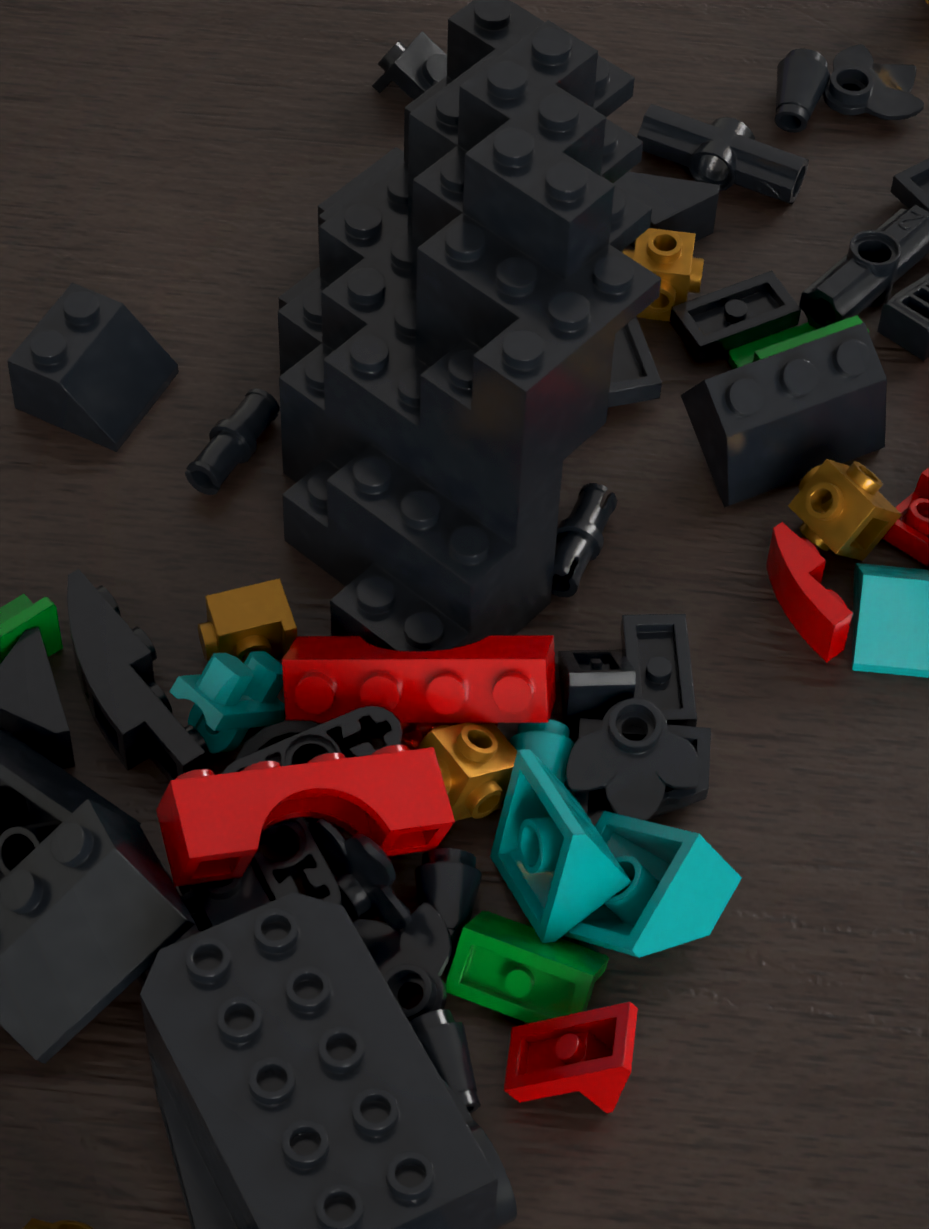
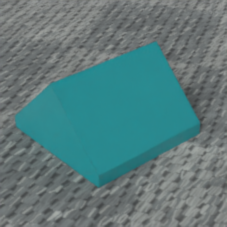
(890, 620)
(551, 851)

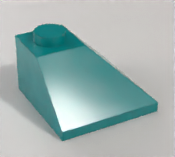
(673, 891)

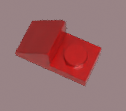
(573, 1054)

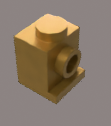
(248, 621)

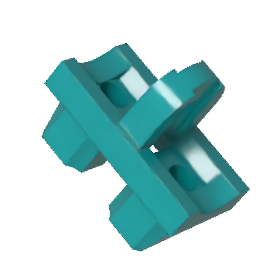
(233, 697)

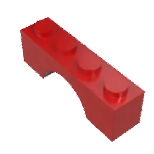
(475, 683)
(217, 820)

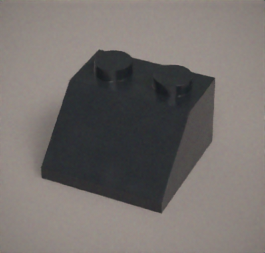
(90, 368)

